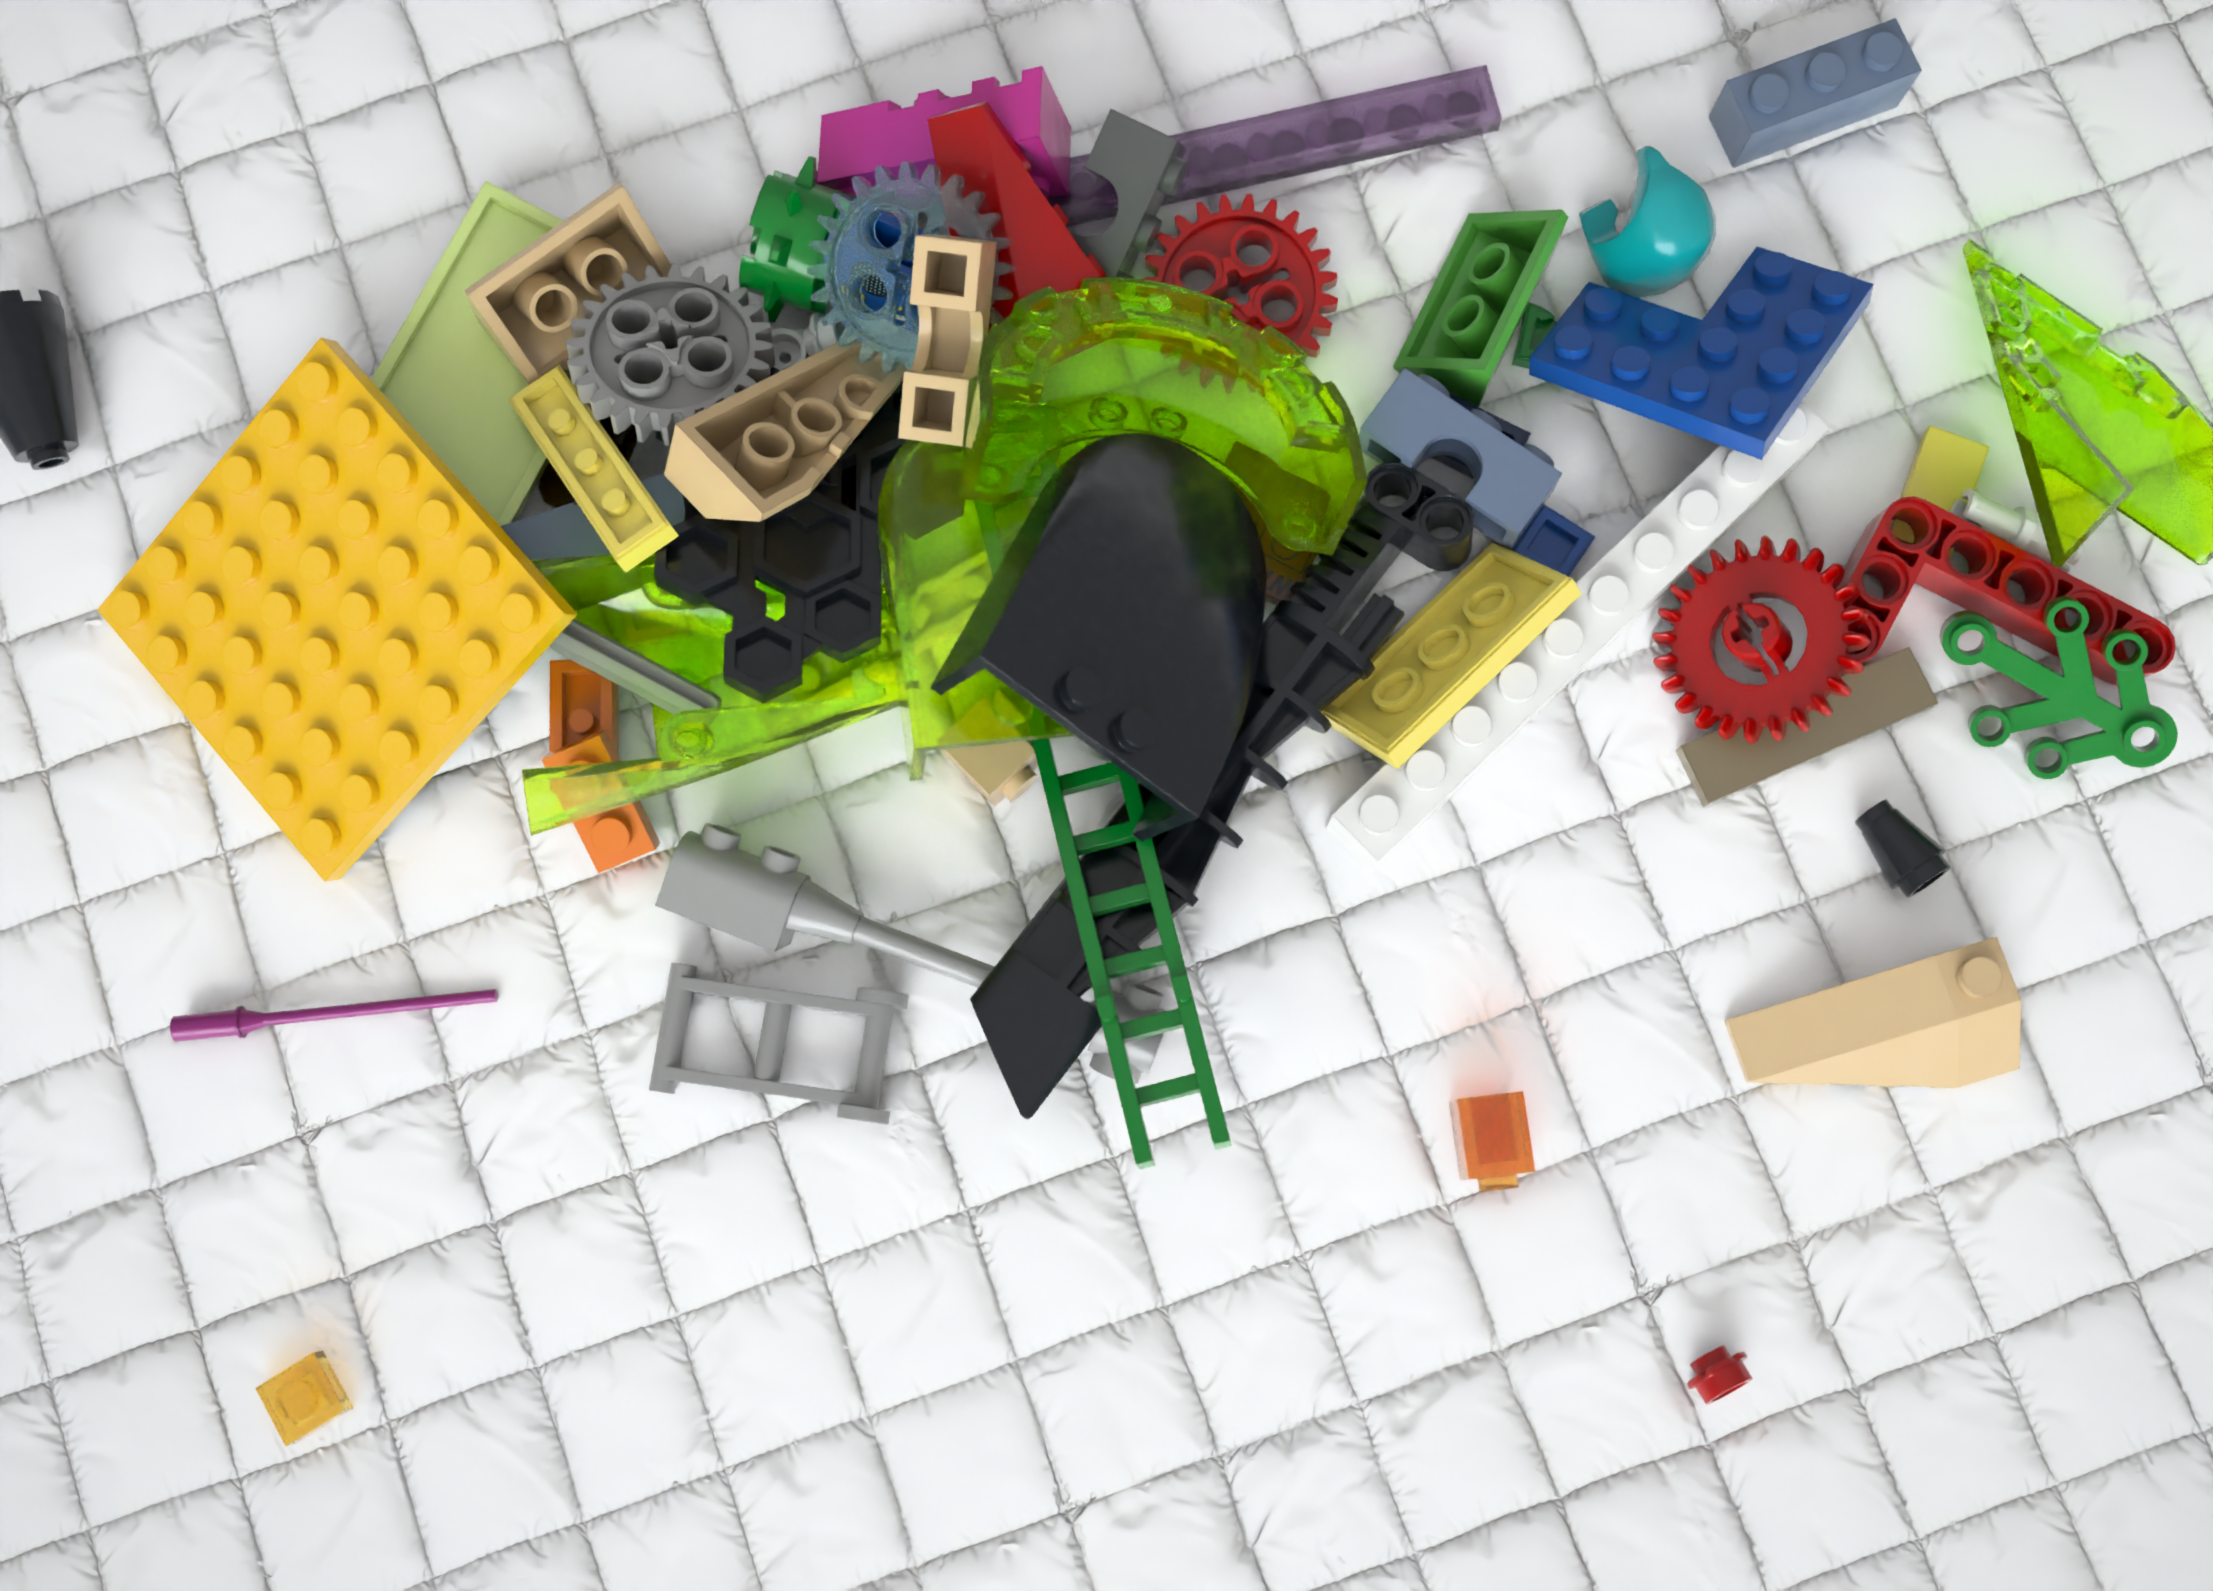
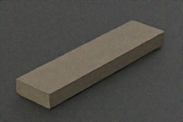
(1879, 698)

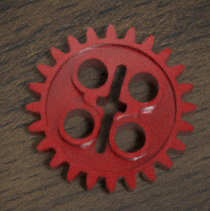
(1214, 247)

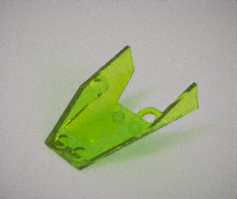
(691, 644)

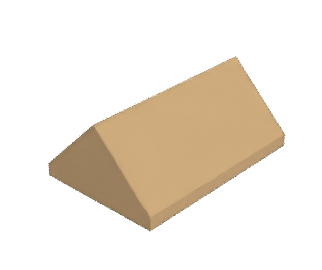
(539, 290)

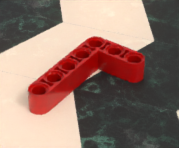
(1985, 586)

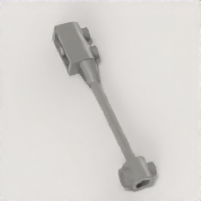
(770, 900)

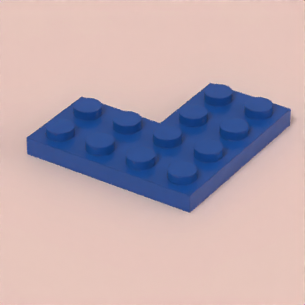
(1714, 377)

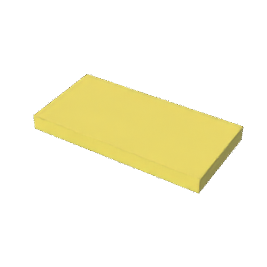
(1450, 652)

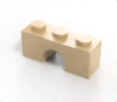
(954, 303)

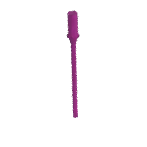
(243, 1021)

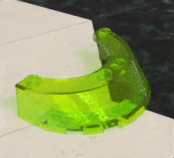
(1172, 368)

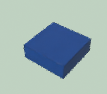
(1554, 541)

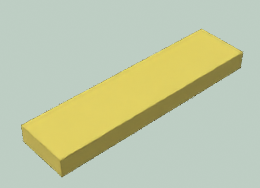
(593, 469)

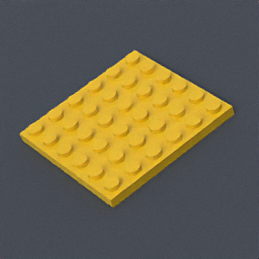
(334, 610)

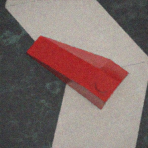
(1042, 248)

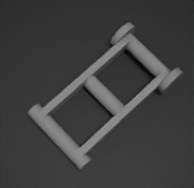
(869, 1002)

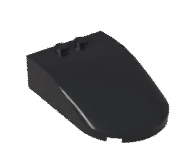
(1130, 616)

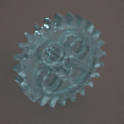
(855, 254)

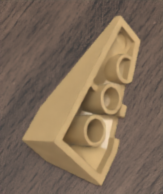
(777, 435)
(1911, 1026)

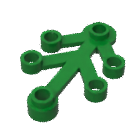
(2066, 695)

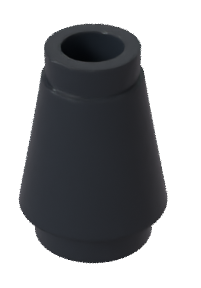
(1902, 849)

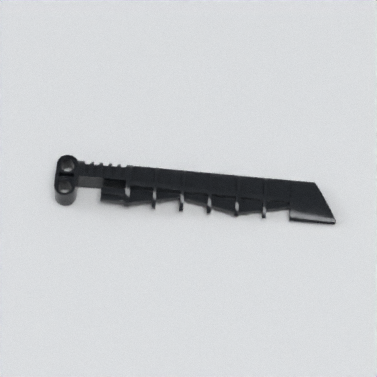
(1034, 992)

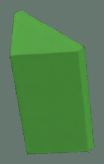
(1480, 299)

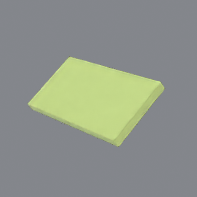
(453, 375)

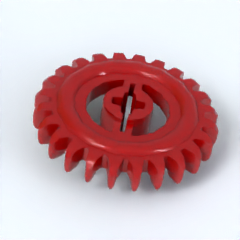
(1734, 588)

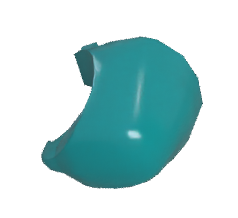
(1664, 235)

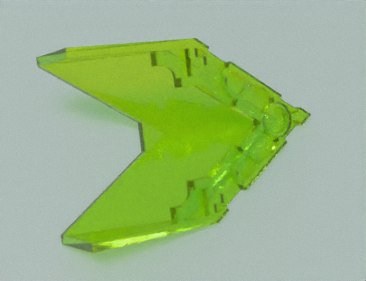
(2092, 423)

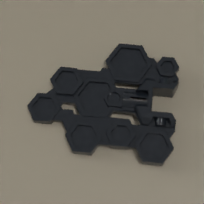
(810, 552)

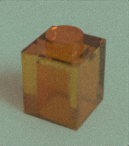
(1492, 1139)

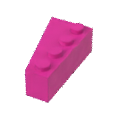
(887, 134)

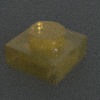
(304, 1398)

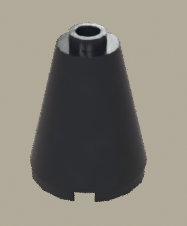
(35, 381)

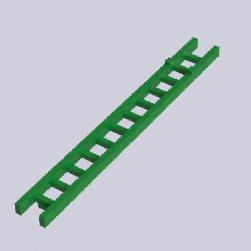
(1103, 970)

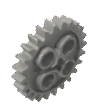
(675, 349)

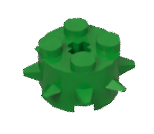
(783, 227)

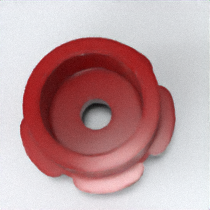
(1719, 1374)

